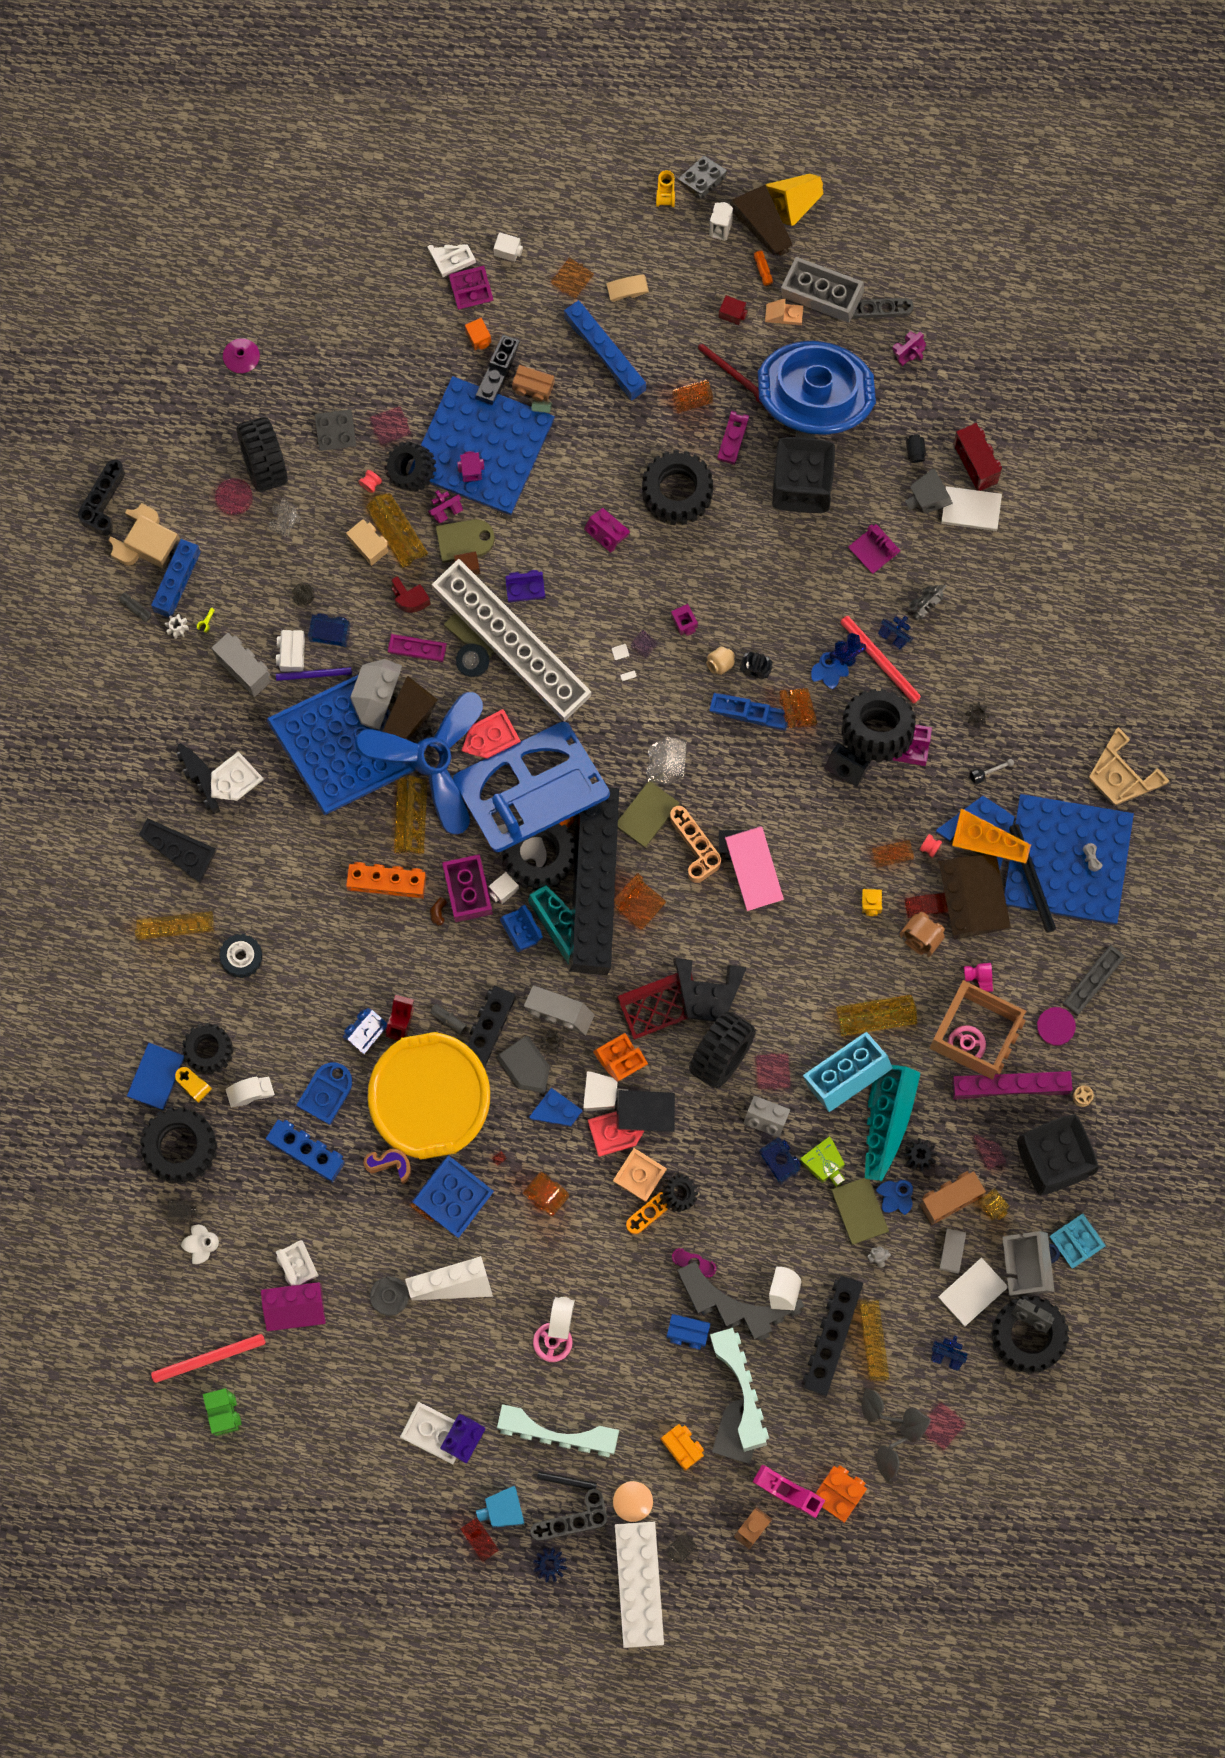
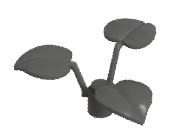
(913, 1427)

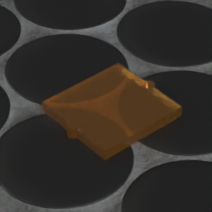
(572, 278)

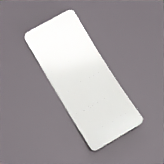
(621, 652)

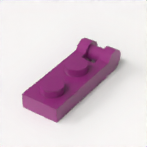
(733, 438)

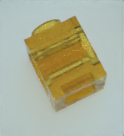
(994, 1205)

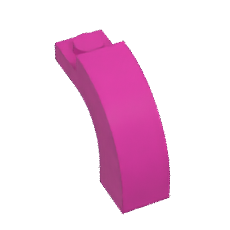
(788, 1491)

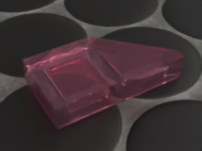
(990, 1152)

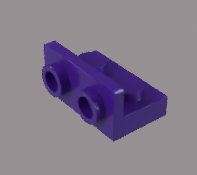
(525, 586)

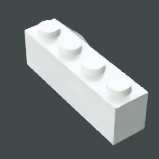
(455, 1281)

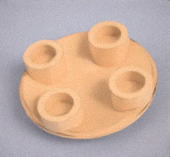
(632, 1501)

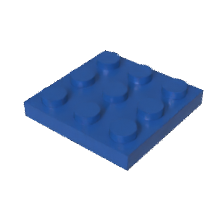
(452, 1196)

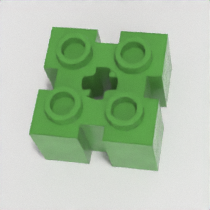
(221, 1412)

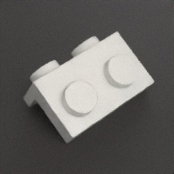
(296, 1264)

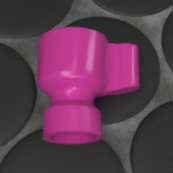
(982, 974)

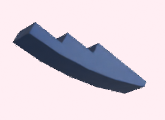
(748, 711)

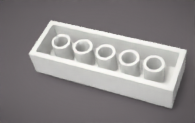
(639, 1584)

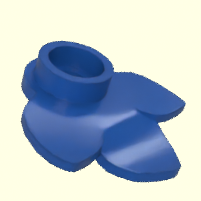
(829, 673)
(894, 1198)

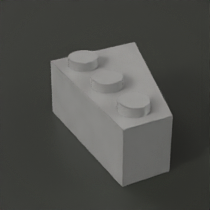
(559, 1010)

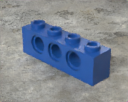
(176, 578)
(277, 1139)

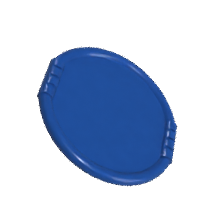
(816, 387)

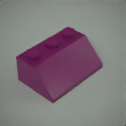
(293, 1306)

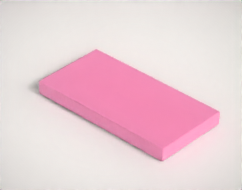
(754, 868)

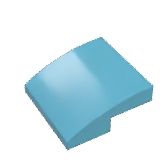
(1077, 1241)

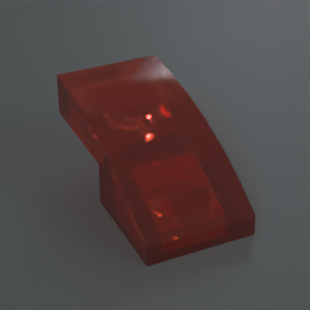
(926, 903)
(479, 1539)

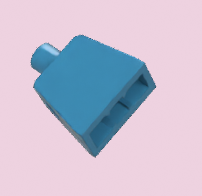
(502, 1509)

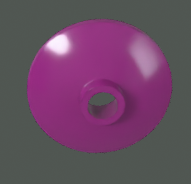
(243, 363)

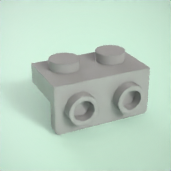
(766, 1116)

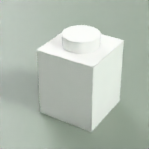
(507, 247)
(503, 888)

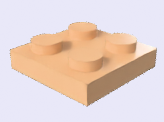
(639, 1175)

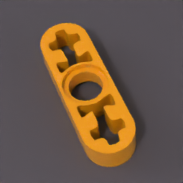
(635, 1217)

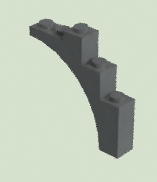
(705, 1296)

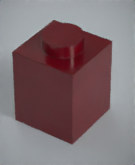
(733, 310)

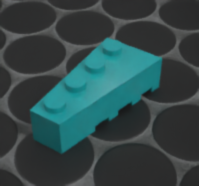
(555, 918)

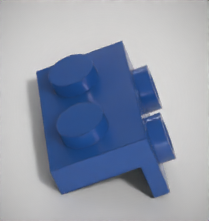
(521, 928)

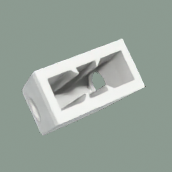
(600, 1092)

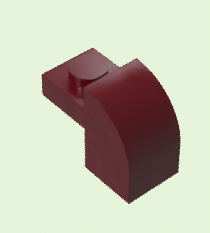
(411, 600)
(400, 1017)

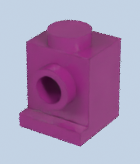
(684, 614)

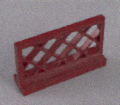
(646, 991)

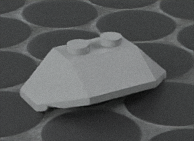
(374, 691)

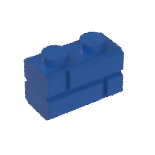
(688, 1331)

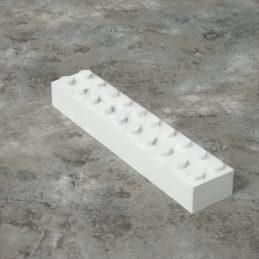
(511, 640)

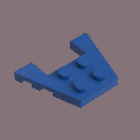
(985, 810)

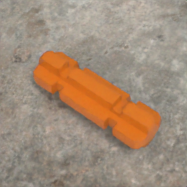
(763, 268)

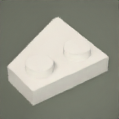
(451, 258)

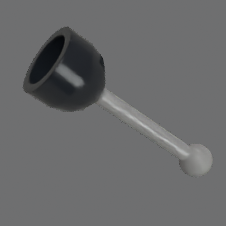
(978, 775)

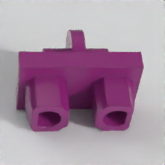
(911, 350)
(438, 512)

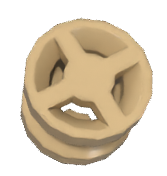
(1084, 1093)

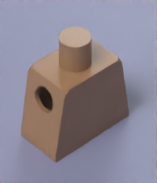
(753, 1528)

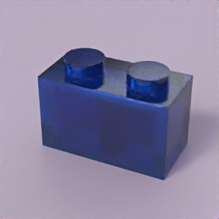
(329, 630)

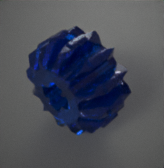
(556, 1564)

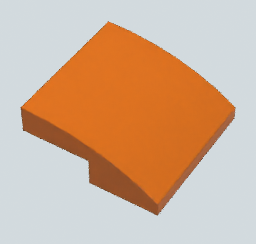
(620, 1057)

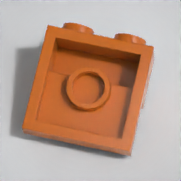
(841, 1492)

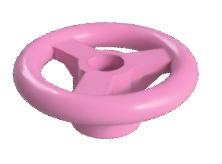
(973, 1043)
(549, 1357)

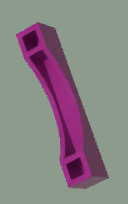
(1006, 1084)

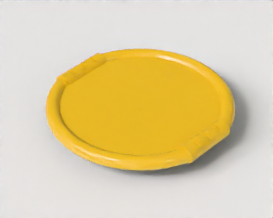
(428, 1095)

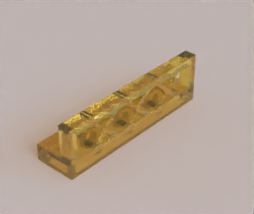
(393, 530)
(407, 814)
(175, 925)
(877, 1017)
(874, 1341)

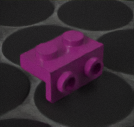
(606, 529)

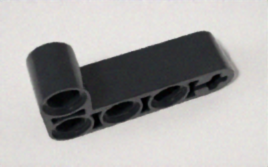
(105, 495)

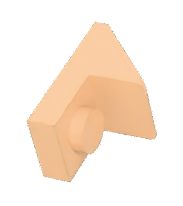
(784, 313)

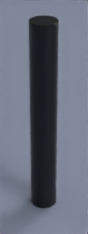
(566, 1481)

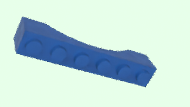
(616, 362)

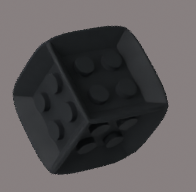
(803, 475)
(1057, 1154)

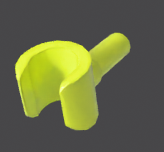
(206, 620)

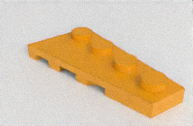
(984, 837)

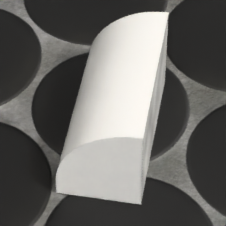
(784, 1289)

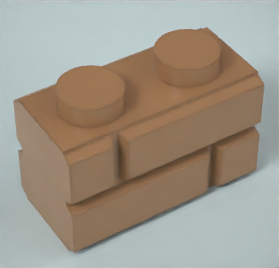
(533, 383)

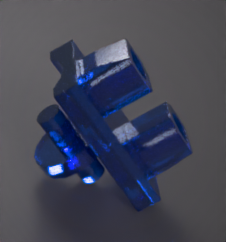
(888, 627)
(847, 651)
(941, 1350)

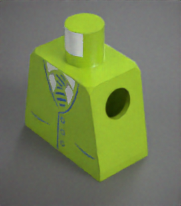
(824, 1162)

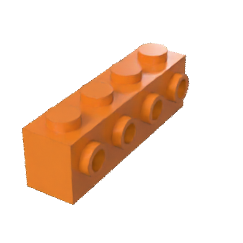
(386, 880)

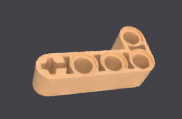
(692, 841)

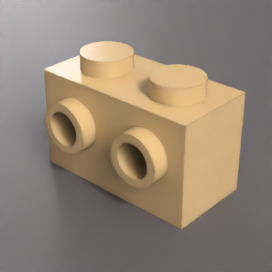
(367, 541)

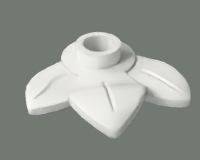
(197, 1243)

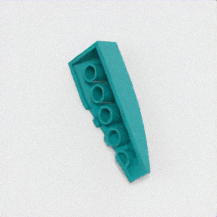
(890, 1111)

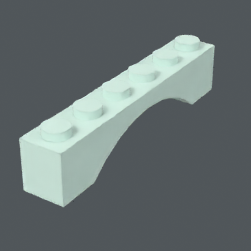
(750, 1428)
(598, 1439)

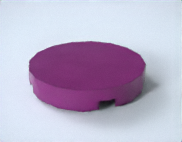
(1056, 1026)

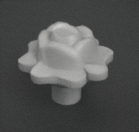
(878, 1256)

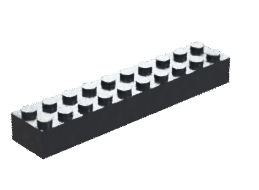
(594, 887)

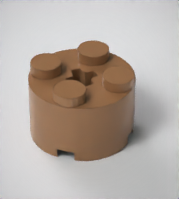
(923, 934)

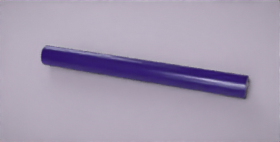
(313, 674)

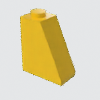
(795, 196)

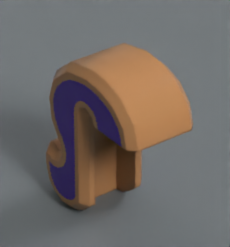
(389, 1159)

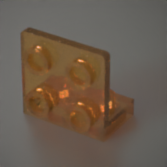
(638, 902)

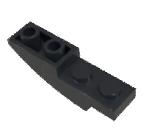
(498, 370)
(198, 771)

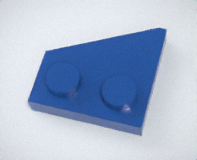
(556, 1110)

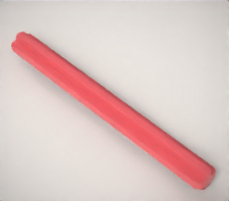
(882, 661)
(208, 1358)

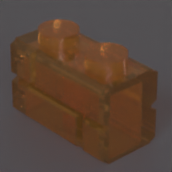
(692, 396)

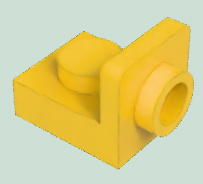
(871, 902)

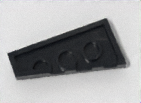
(182, 850)

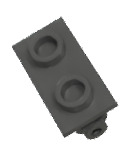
(1025, 1312)

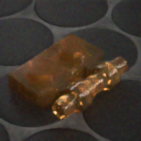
(802, 708)

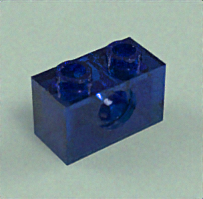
(781, 1172)

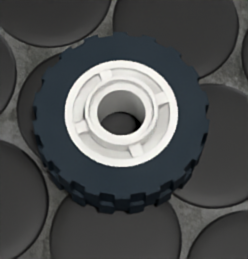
(232, 947)

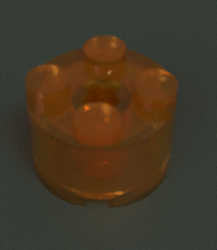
(547, 1194)

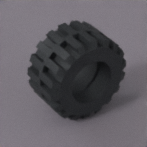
(423, 468)
(200, 1034)

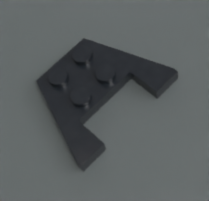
(703, 999)

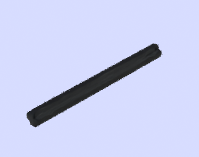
(1035, 886)

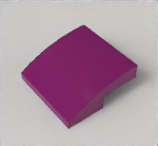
(471, 287)
(919, 748)

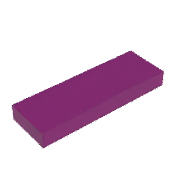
(417, 648)

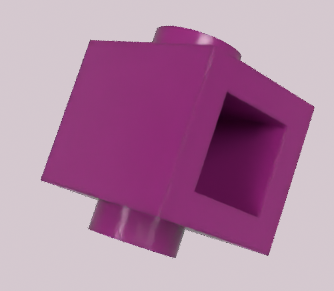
(471, 466)

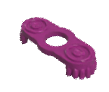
(682, 1258)

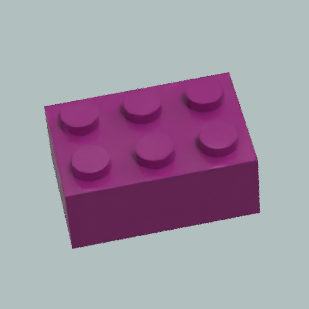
(467, 888)

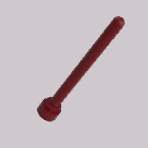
(730, 370)

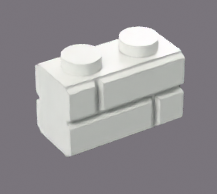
(721, 221)
(291, 651)

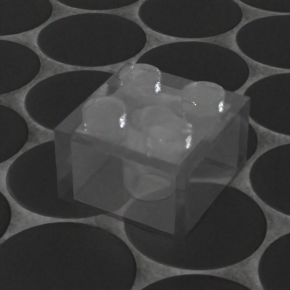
(667, 760)

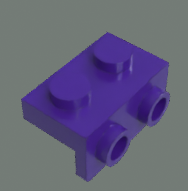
(462, 1438)

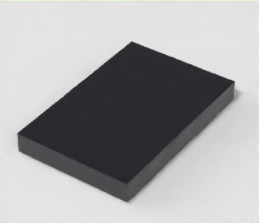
(645, 1111)

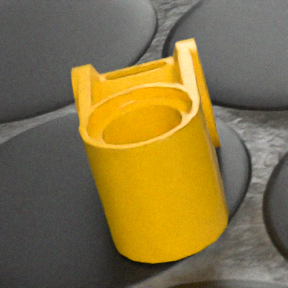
(665, 192)
(194, 1085)

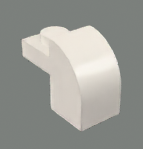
(249, 1090)
(561, 1317)

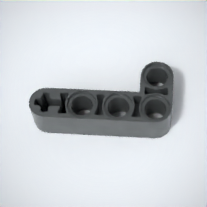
(587, 1516)

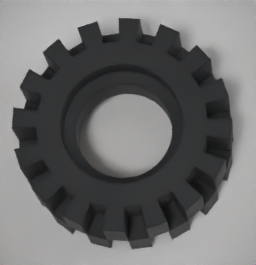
(670, 1198)

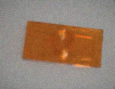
(893, 853)

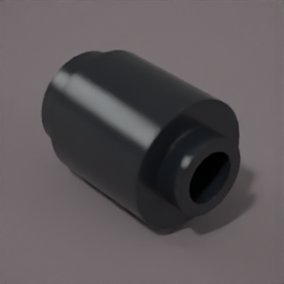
(916, 448)

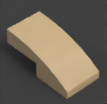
(629, 286)

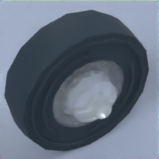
(472, 660)

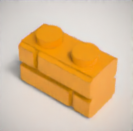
(682, 1447)

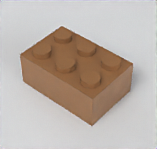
(952, 1197)

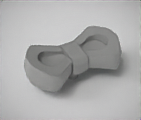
(1093, 864)

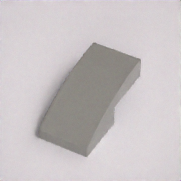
(952, 1251)

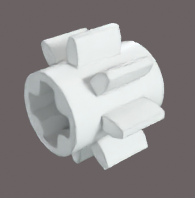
(180, 629)

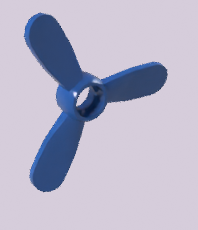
(445, 794)

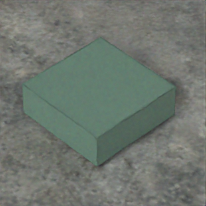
(541, 406)

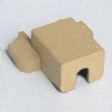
(145, 540)

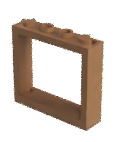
(992, 1003)

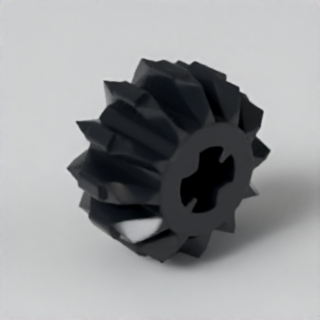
(756, 665)
(912, 1153)

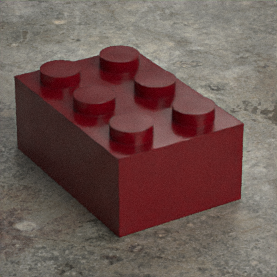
(977, 457)

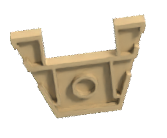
(1117, 779)

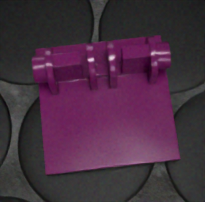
(874, 548)

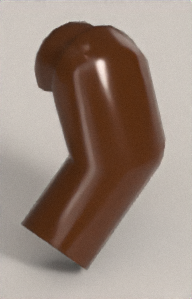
(435, 911)

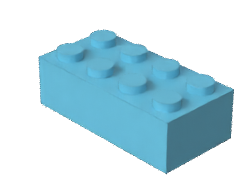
(847, 1071)

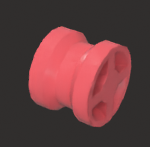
(370, 481)
(930, 846)

